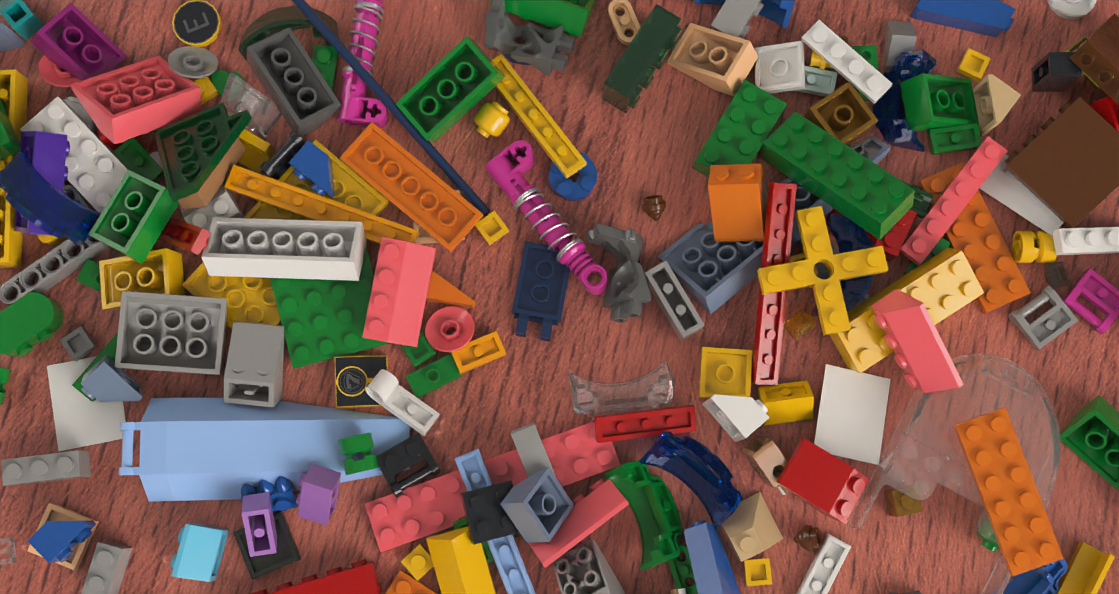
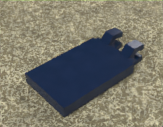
(540, 290)

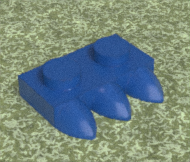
(282, 496)

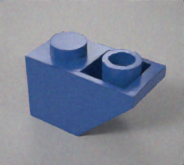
(314, 166)
(57, 538)

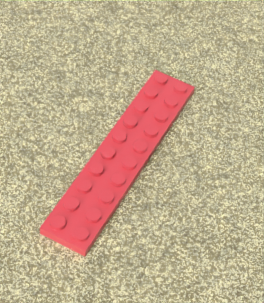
(438, 502)

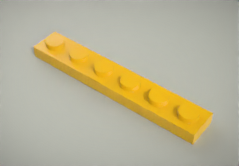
(538, 120)

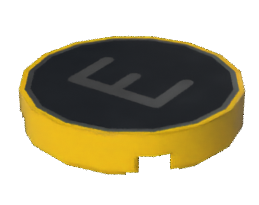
(197, 23)

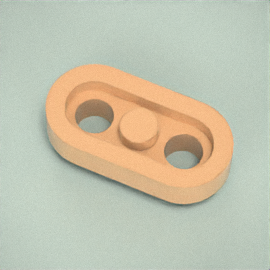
(624, 23)

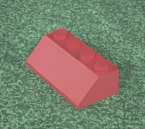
(399, 292)
(916, 343)
(582, 520)

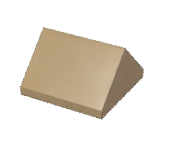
(993, 102)

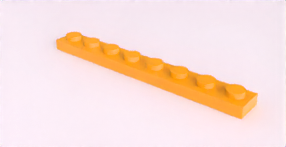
(313, 205)

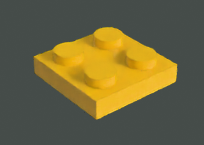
(725, 372)

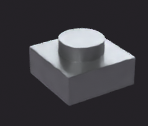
(78, 343)

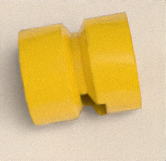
(1031, 247)

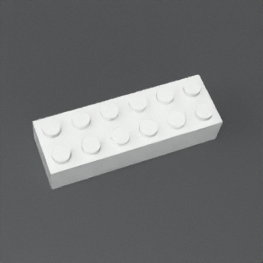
(90, 163)
(285, 248)

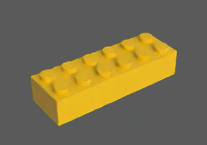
(941, 283)

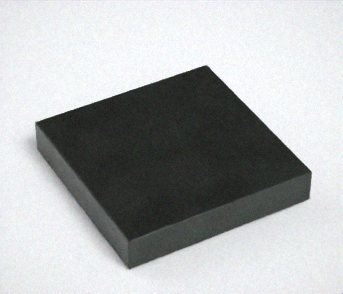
(264, 564)

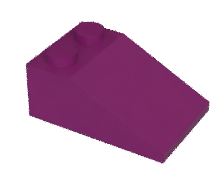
(77, 45)

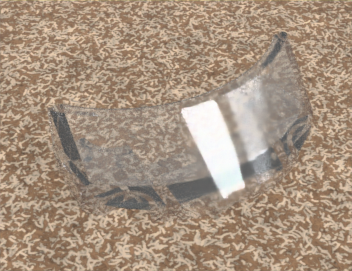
(629, 396)

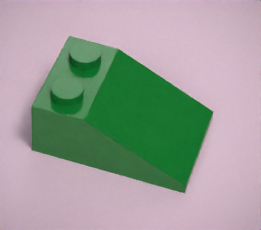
(938, 102)

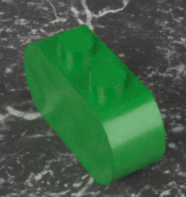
(27, 323)

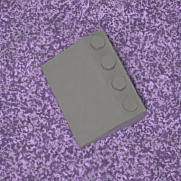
(172, 333)

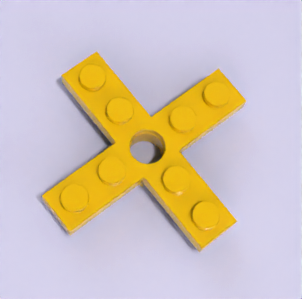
(840, 266)

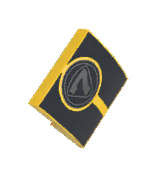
(353, 377)

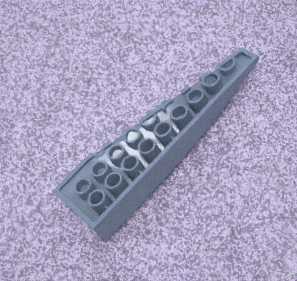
(719, 270)

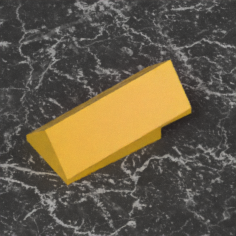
(460, 564)

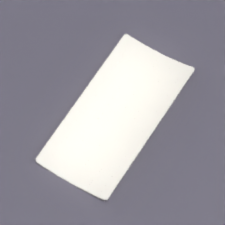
(1016, 196)

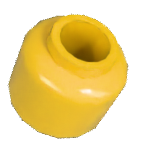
(491, 119)

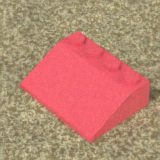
(137, 99)

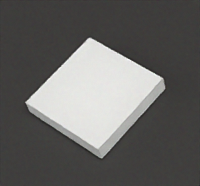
(780, 67)

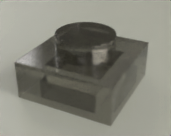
(1056, 275)

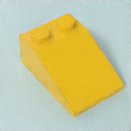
(158, 274)

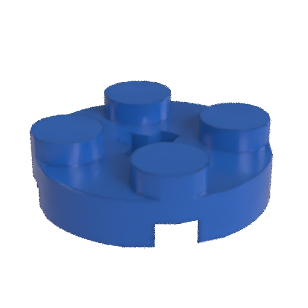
(574, 190)

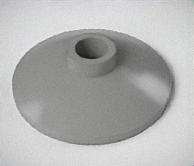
(192, 62)

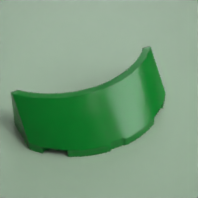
(653, 510)

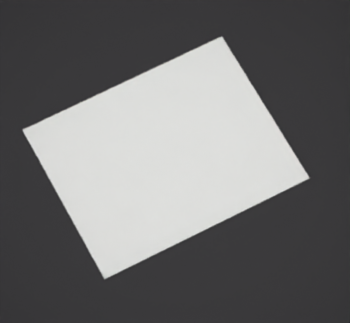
(852, 414)
(75, 416)

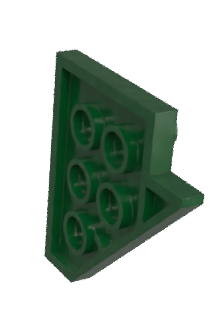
(196, 146)

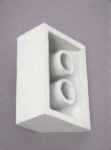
(737, 414)

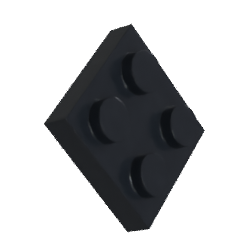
(485, 514)

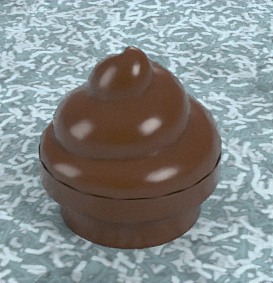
(654, 206)
(808, 538)

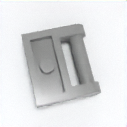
(1047, 325)

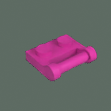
(1098, 293)

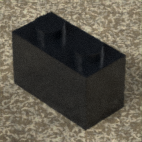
(1054, 72)

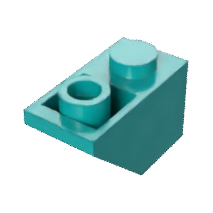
(21, 17)

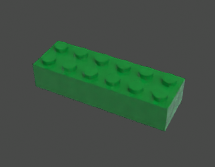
(838, 175)

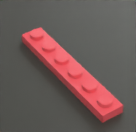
(953, 200)

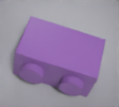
(318, 494)
(259, 524)

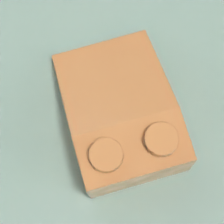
(714, 58)

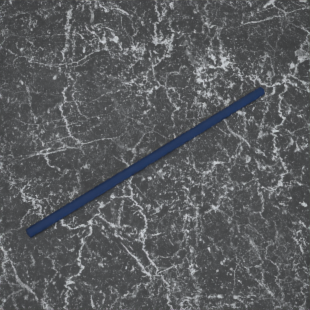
(391, 105)

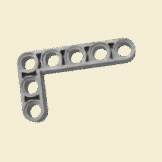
(44, 266)

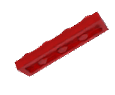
(185, 236)
(645, 423)

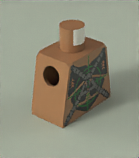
(763, 457)

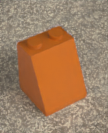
(738, 202)

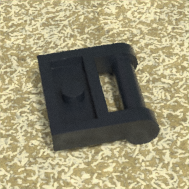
(279, 162)
(403, 456)

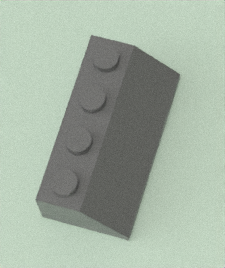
(292, 81)

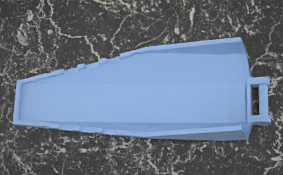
(214, 447)

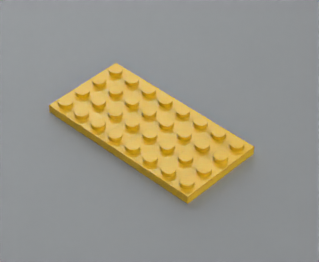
(253, 297)

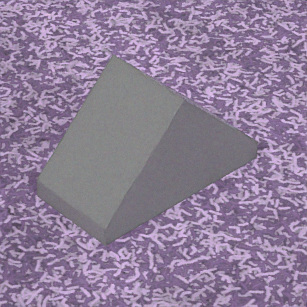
(898, 39)

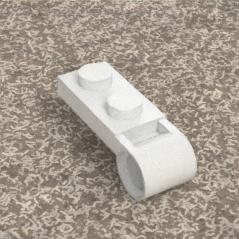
(401, 403)

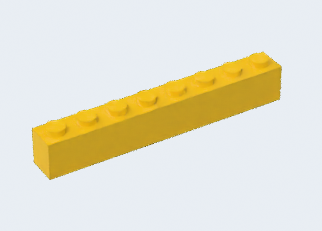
(14, 100)

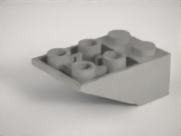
(254, 365)
(586, 571)

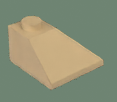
(751, 528)

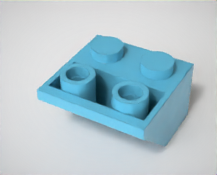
(199, 552)

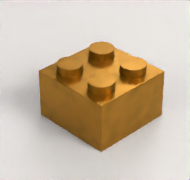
(842, 114)

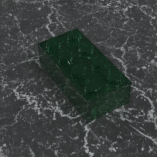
(641, 59)

